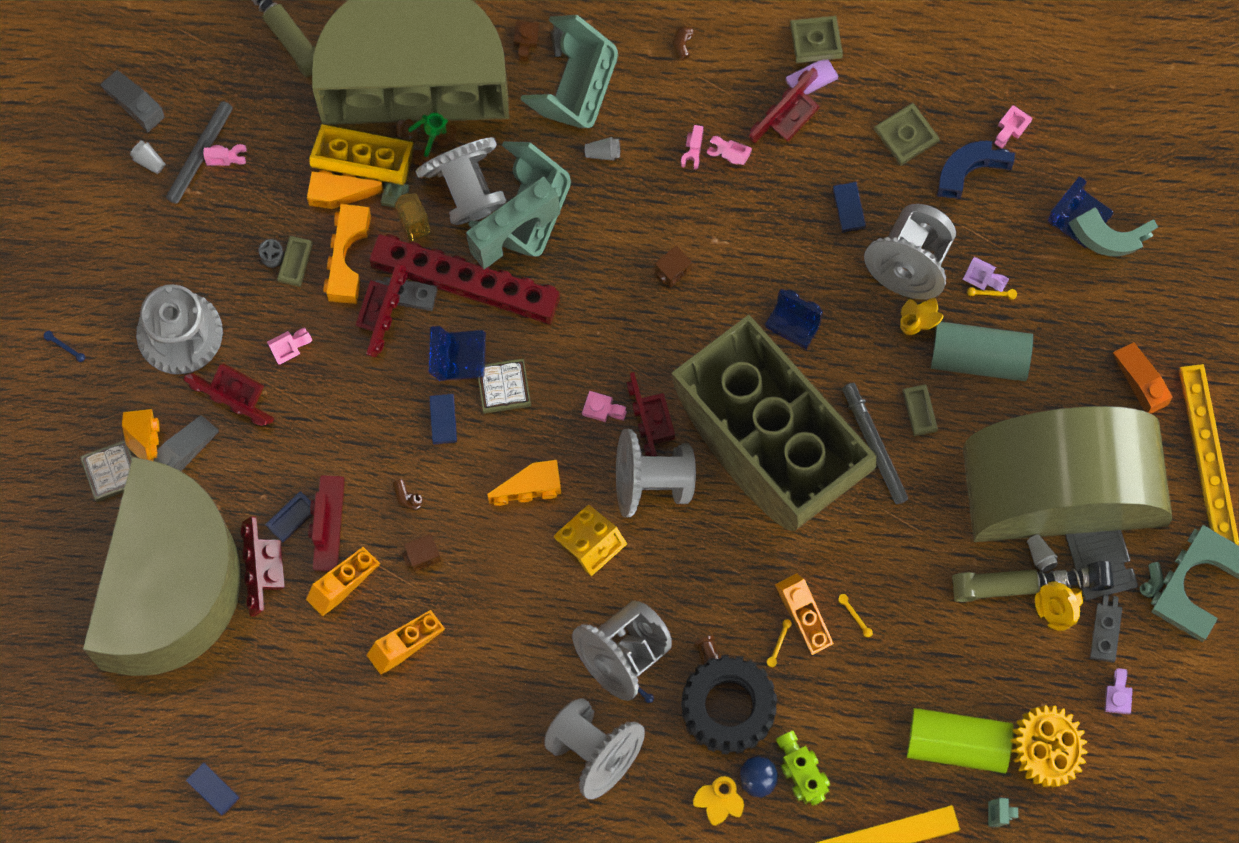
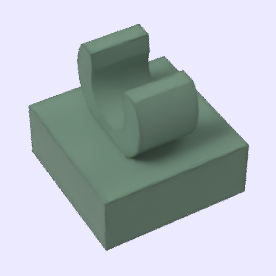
(392, 193)
(1000, 813)

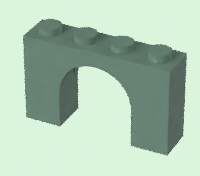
(536, 202)
(1173, 603)

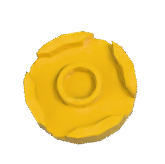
(1059, 605)

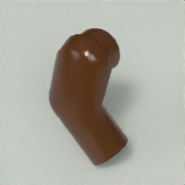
(679, 41)
(405, 498)

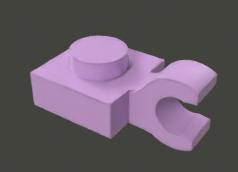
(982, 274)
(1118, 697)

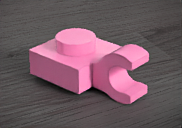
(1012, 124)
(694, 142)
(733, 151)
(222, 156)
(285, 346)
(600, 407)

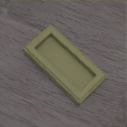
(295, 261)
(920, 410)

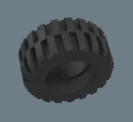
(736, 672)

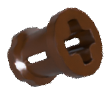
(707, 648)

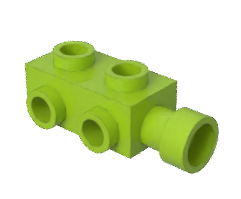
(804, 774)

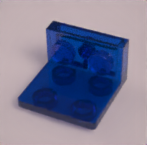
(1072, 205)
(795, 318)
(456, 354)

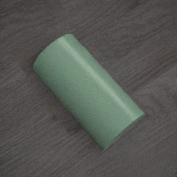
(982, 351)

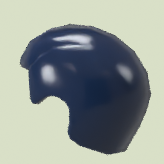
(758, 776)

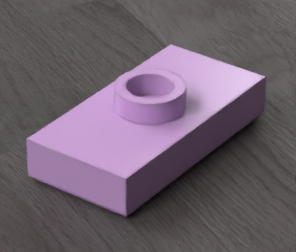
(825, 71)

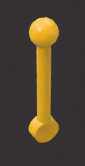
(1011, 294)
(843, 599)
(771, 662)

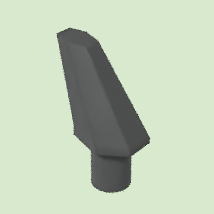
(556, 36)

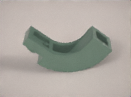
(1102, 239)

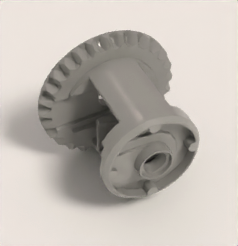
(465, 180)
(903, 250)
(178, 330)
(652, 473)
(619, 664)
(605, 755)

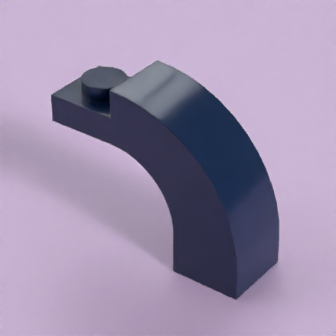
(967, 159)

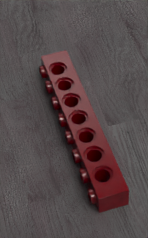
(542, 310)

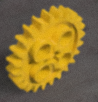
(1043, 766)

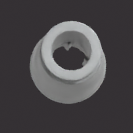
(603, 149)
(147, 157)
(1042, 554)

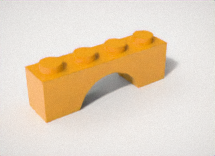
(352, 226)

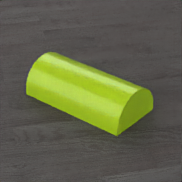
(960, 740)

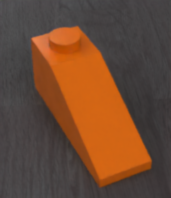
(1143, 378)

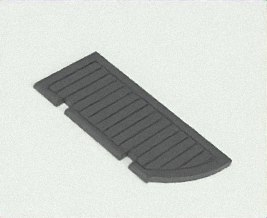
(1102, 546)

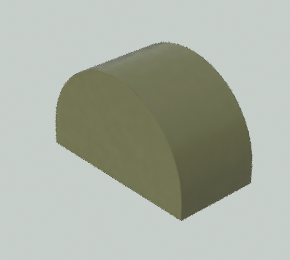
(408, 61)
(770, 426)
(1067, 474)
(165, 576)

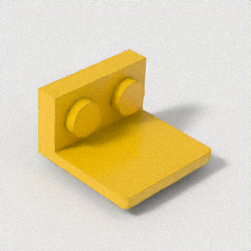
(591, 539)

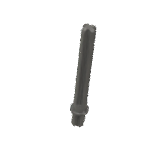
(875, 443)

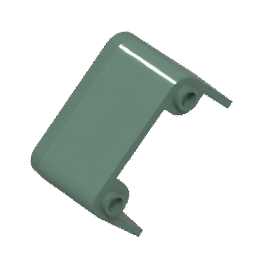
(584, 78)
(528, 168)

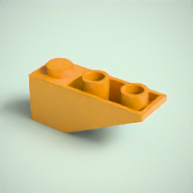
(333, 190)
(141, 433)
(534, 481)
(341, 581)
(804, 613)
(404, 641)

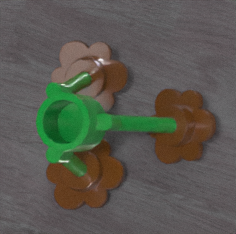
(435, 126)

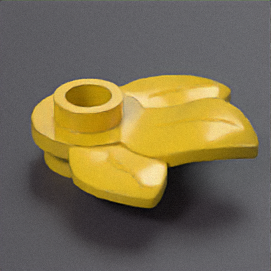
(919, 316)
(717, 803)

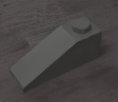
(133, 100)
(186, 444)

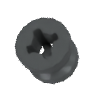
(270, 247)

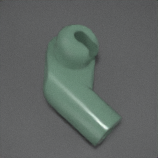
(1151, 587)

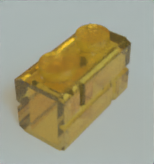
(412, 216)

